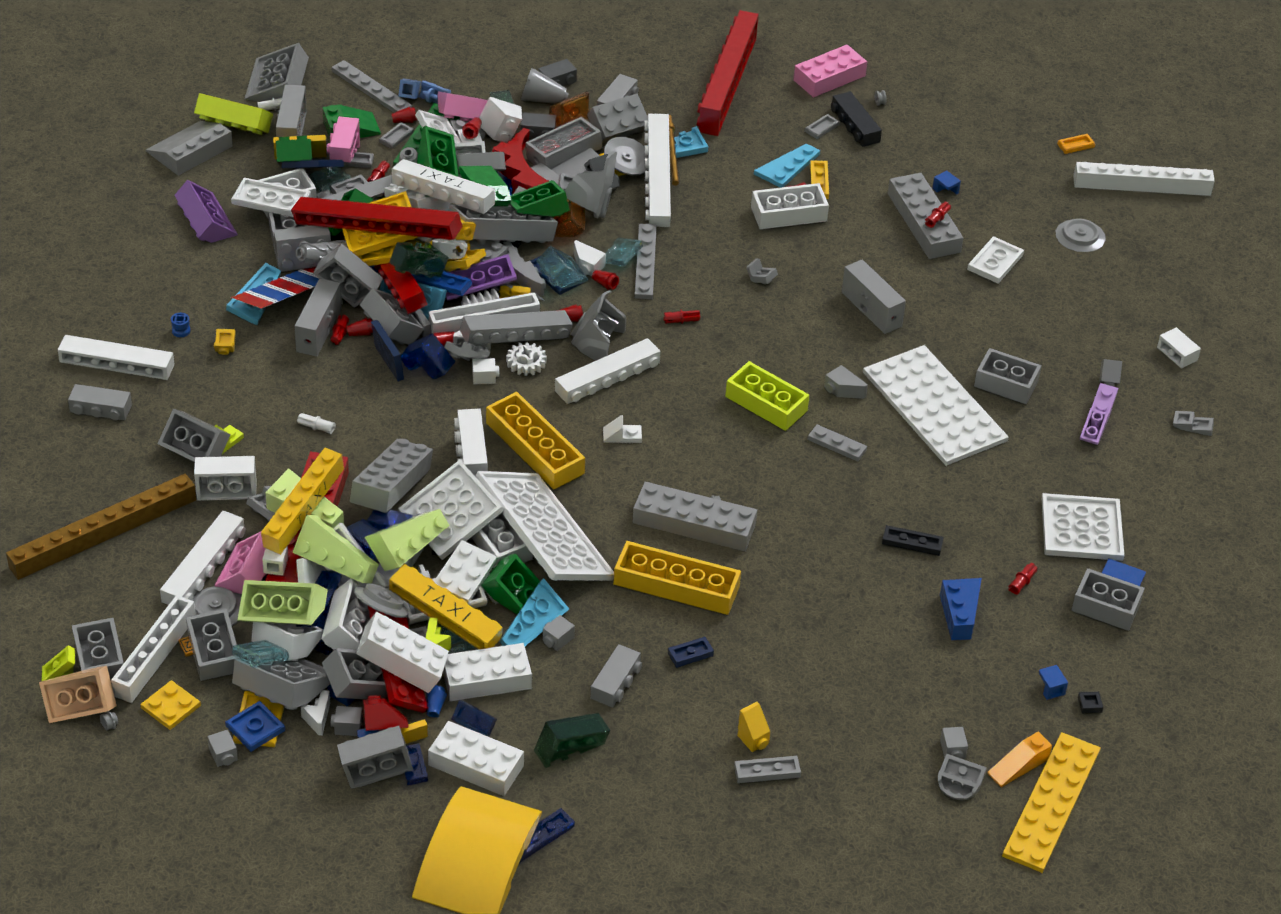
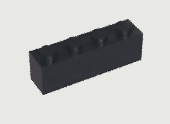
(856, 119)

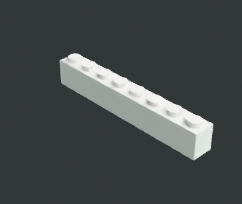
(658, 170)
(1143, 178)

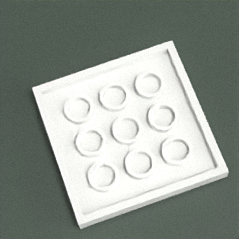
(463, 503)
(1082, 527)

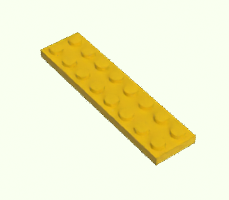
(1051, 802)

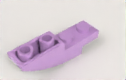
(1099, 414)

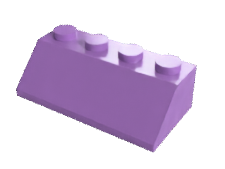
(204, 213)
(486, 275)

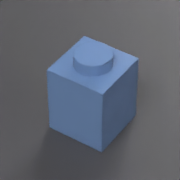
(409, 88)

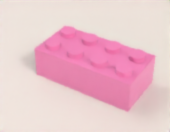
(830, 70)

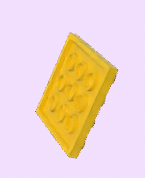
(365, 242)

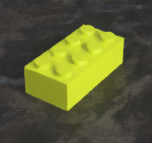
(233, 114)
(767, 395)

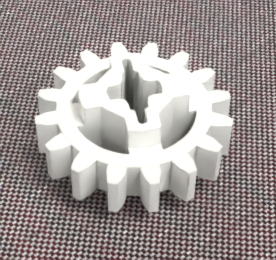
(526, 359)

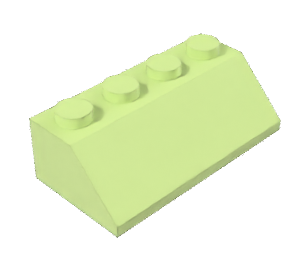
(281, 602)

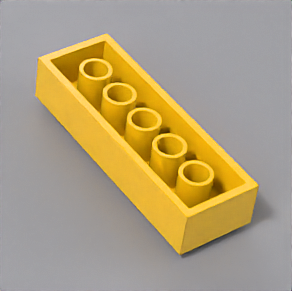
(535, 440)
(677, 577)

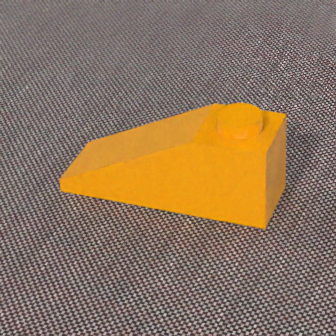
(1022, 759)

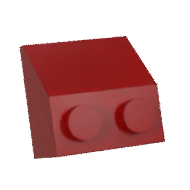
(381, 714)

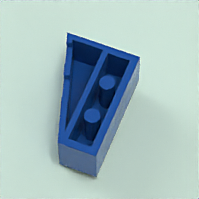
(959, 604)

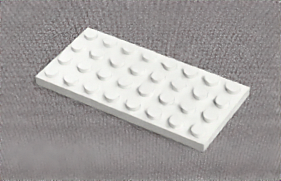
(935, 405)
(546, 526)

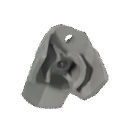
(593, 188)
(595, 328)

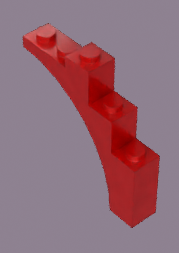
(516, 166)

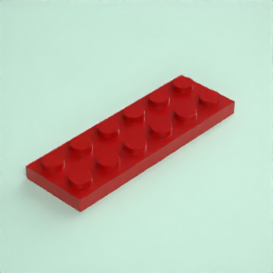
(398, 690)

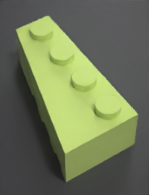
(279, 491)
(403, 540)
(326, 547)

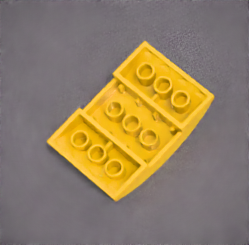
(475, 853)

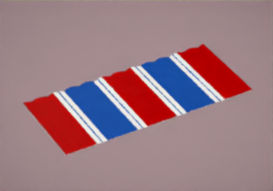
(280, 288)

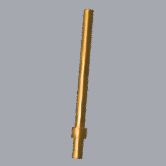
(673, 162)

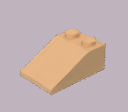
(78, 694)

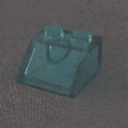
(560, 268)

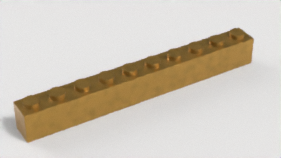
(101, 526)

